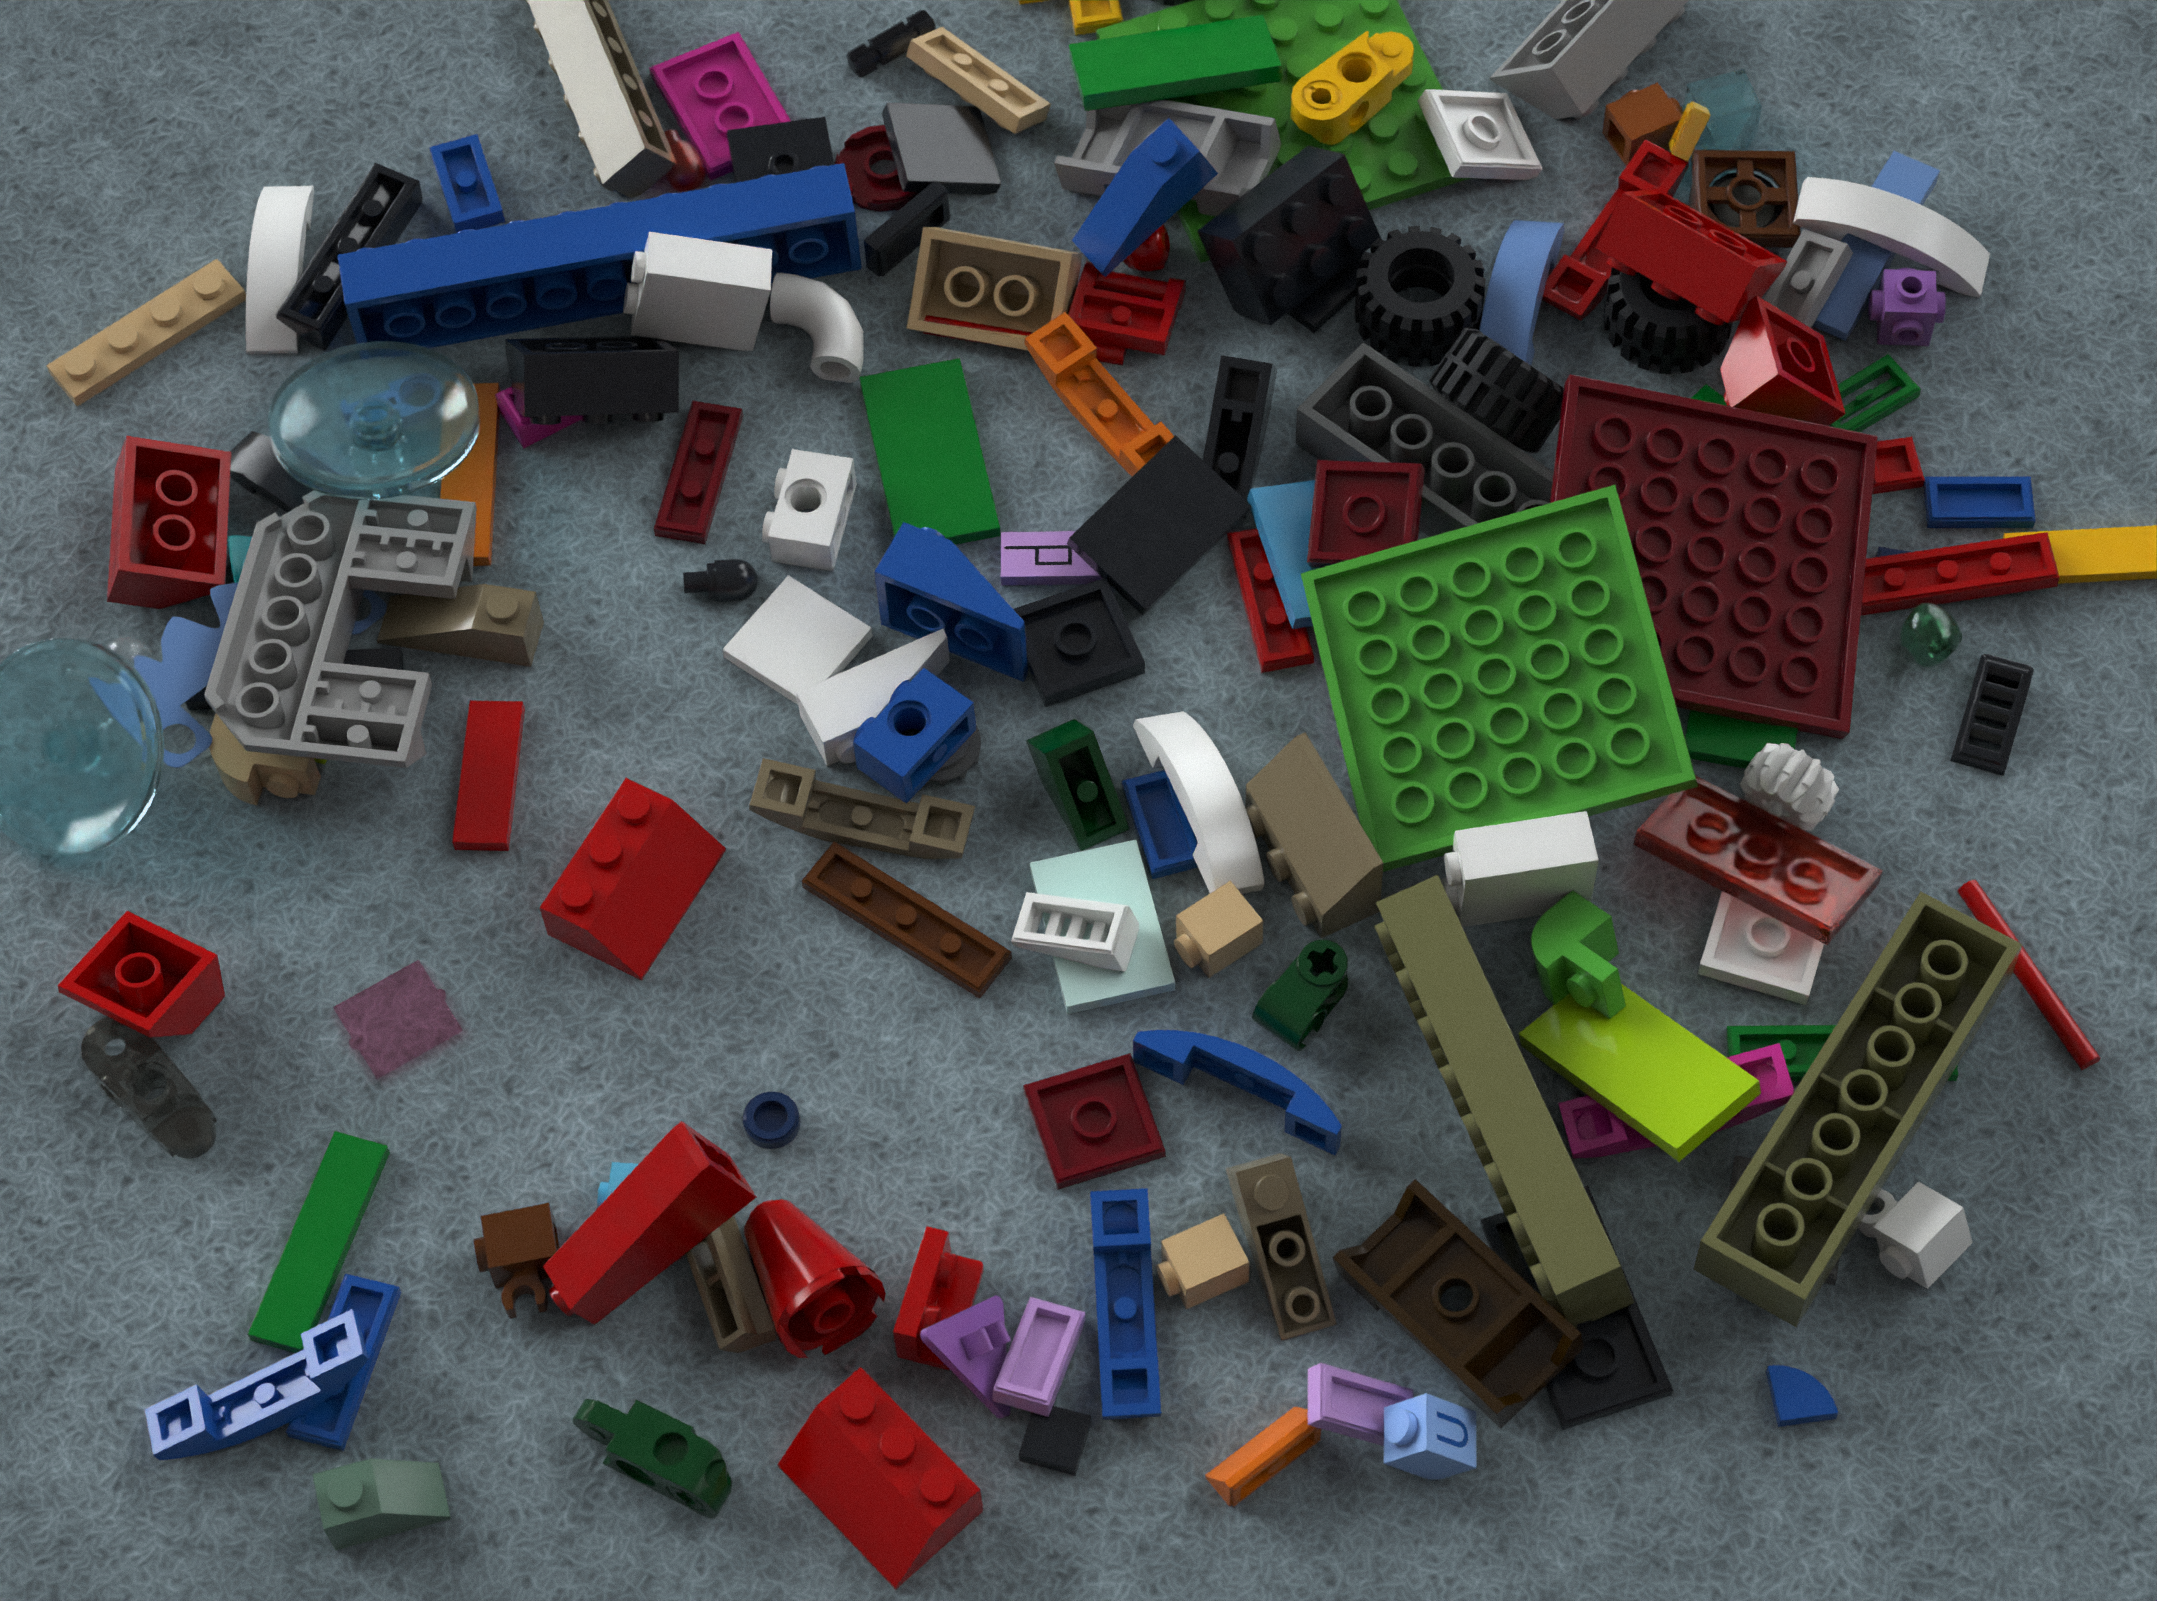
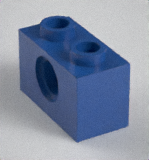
(908, 762)

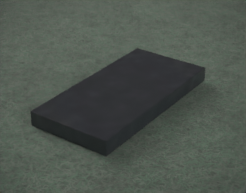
(1618, 1357)

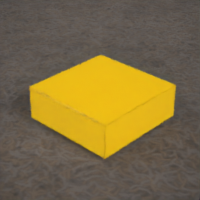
(1688, 130)

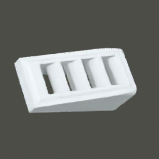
(1107, 919)

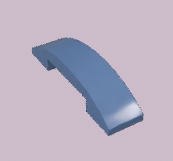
(1519, 284)

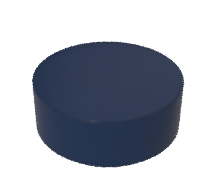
(771, 1120)

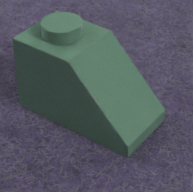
(379, 1499)

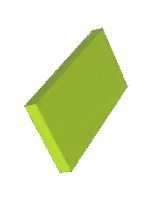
(1643, 1070)

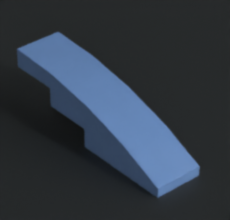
(1865, 268)

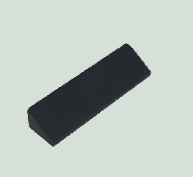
(370, 220)

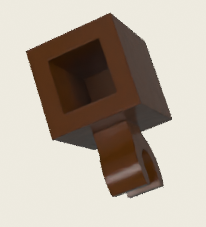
(515, 1251)

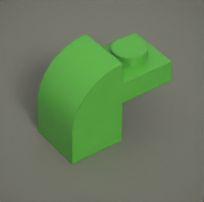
(1574, 953)

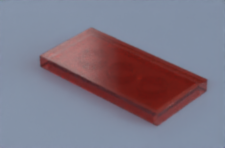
(1759, 859)

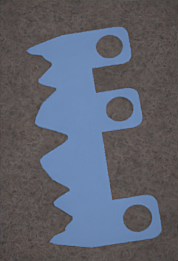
(188, 662)

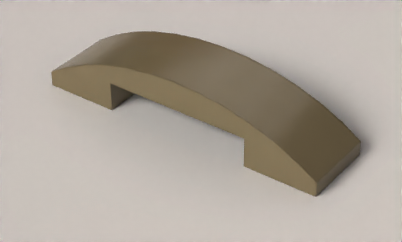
(860, 818)

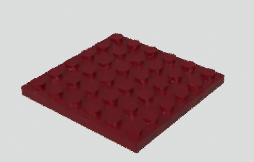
(1742, 544)

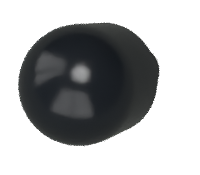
(723, 580)

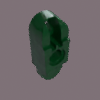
(659, 1454)

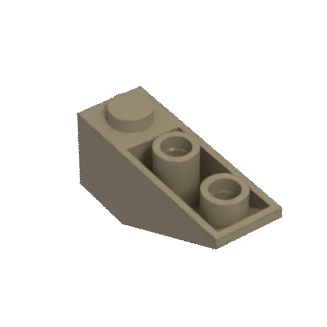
(1282, 1244)

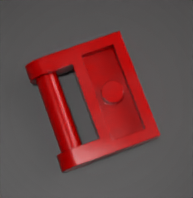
(1127, 309)

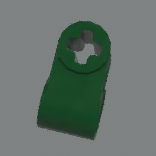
(1301, 1000)

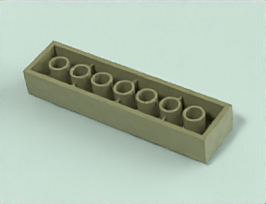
(1500, 1105)
(1857, 1109)

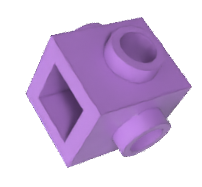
(1906, 307)

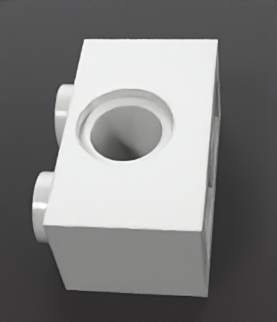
(810, 483)

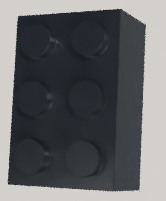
(1289, 234)

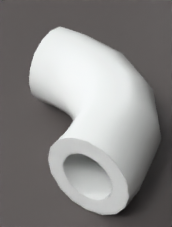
(826, 319)

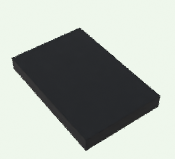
(1159, 525)

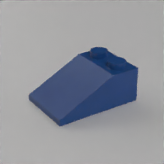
(933, 587)

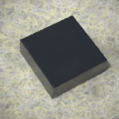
(1056, 1440)

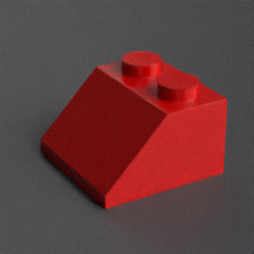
(1780, 368)
(147, 979)

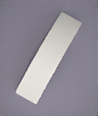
(1897, 225)
(275, 265)
(1208, 797)

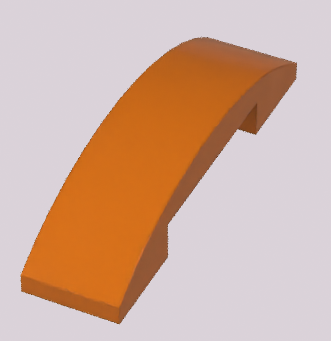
(1093, 395)

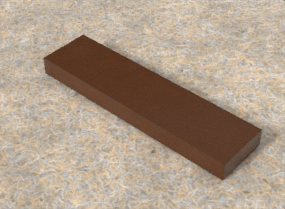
(907, 919)

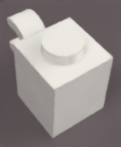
(1918, 1233)

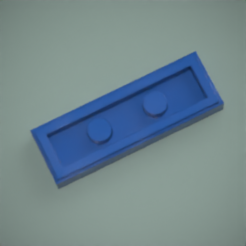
(333, 1419)

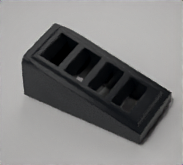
(1999, 682)

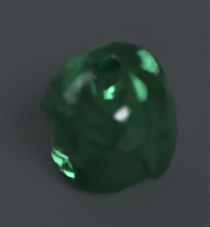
(1930, 634)

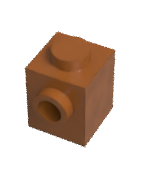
(1638, 117)

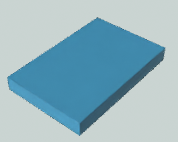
(1283, 524)

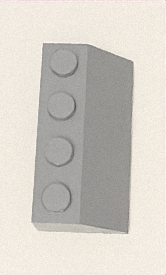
(1583, 52)

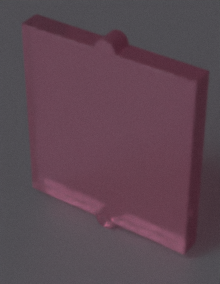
(397, 1019)

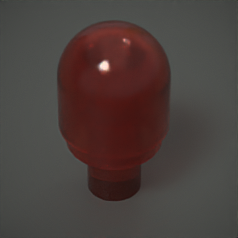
(689, 169)

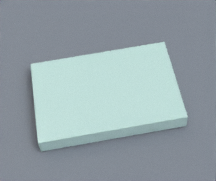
(1116, 877)

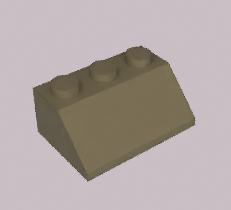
(1314, 839)

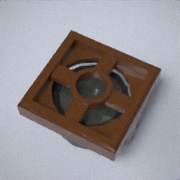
(1745, 199)

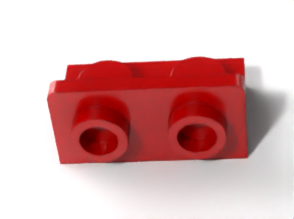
(936, 1290)

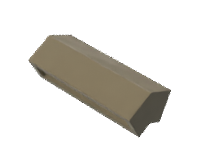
(730, 1290)

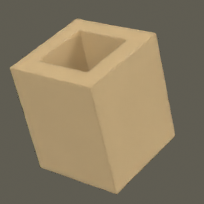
(1217, 930)
(1203, 1262)

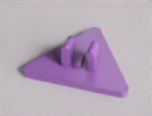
(973, 1348)

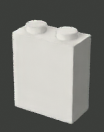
(699, 291)
(1519, 867)

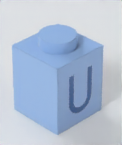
(1430, 1437)

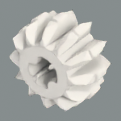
(1789, 785)

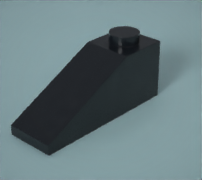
(1239, 420)

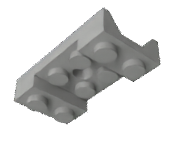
(1233, 142)

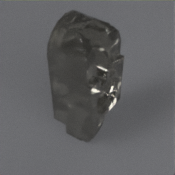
(175, 1118)

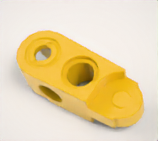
(1351, 86)

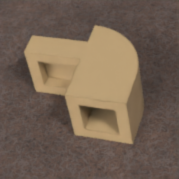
(248, 772)

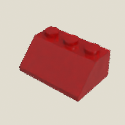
(1687, 255)
(168, 523)
(631, 880)
(880, 1478)

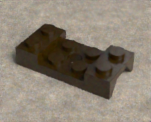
(1495, 1348)

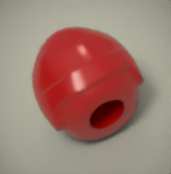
(1151, 253)

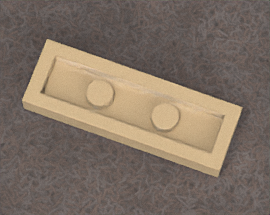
(978, 80)

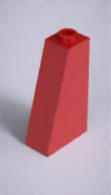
(647, 1224)

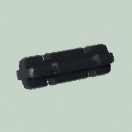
(889, 43)

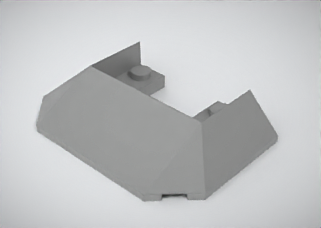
(294, 612)

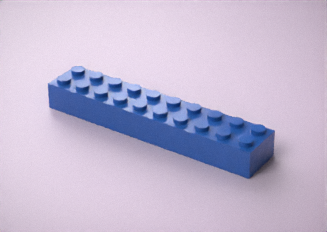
(581, 260)

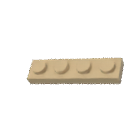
(146, 332)

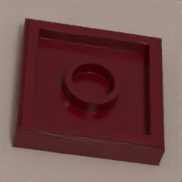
(1363, 509)
(1094, 1121)

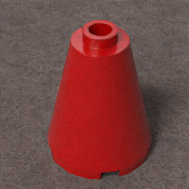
(809, 1280)

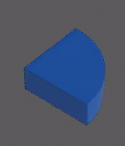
(1798, 1397)

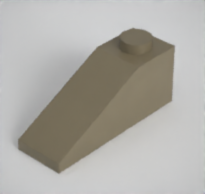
(478, 624)

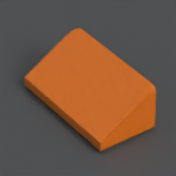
(1264, 1456)

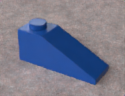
(1143, 196)

